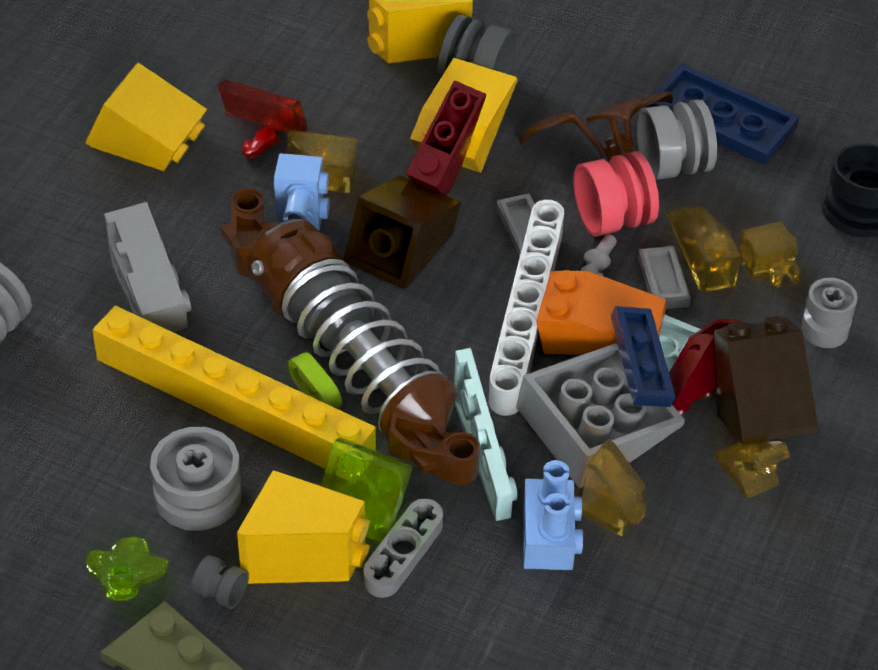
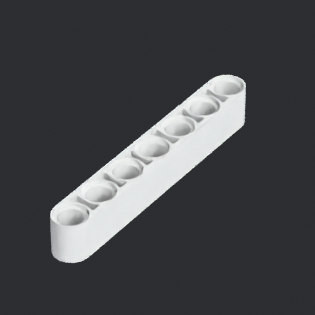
(520, 329)

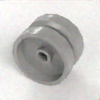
(196, 478)

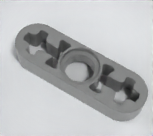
(403, 564)

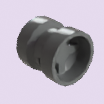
(219, 581)

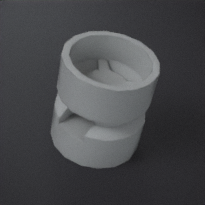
(829, 312)

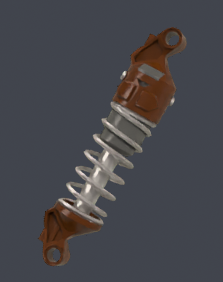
(323, 295)

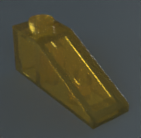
(706, 247)

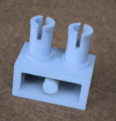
(300, 189)
(550, 520)

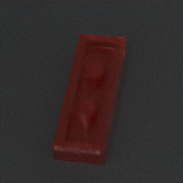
(262, 107)

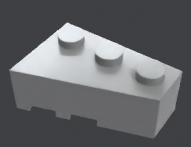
(145, 269)

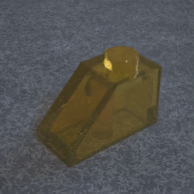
(337, 154)
(612, 491)

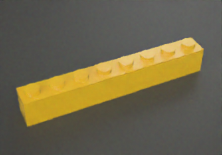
(225, 388)

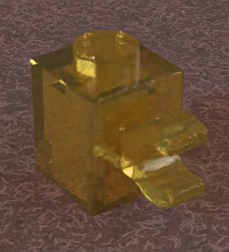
(769, 252)

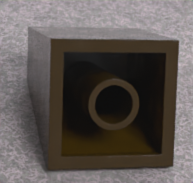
(399, 230)
(764, 381)

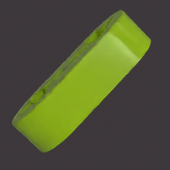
(313, 380)

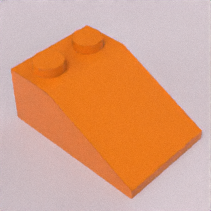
(579, 311)

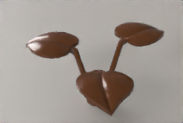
(619, 143)

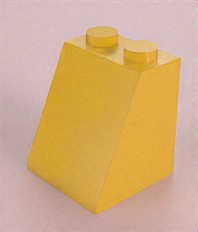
(411, 27)
(147, 121)
(302, 533)

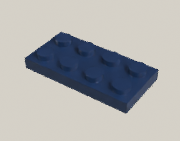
(739, 118)

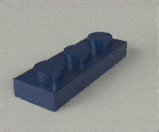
(642, 356)

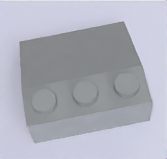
(585, 403)

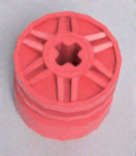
(616, 193)

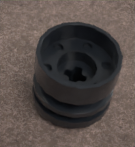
(853, 191)

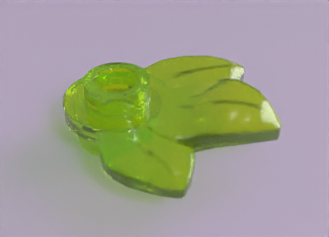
(125, 567)

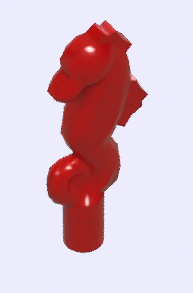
(264, 138)

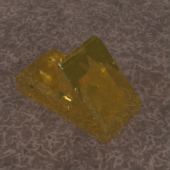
(753, 465)

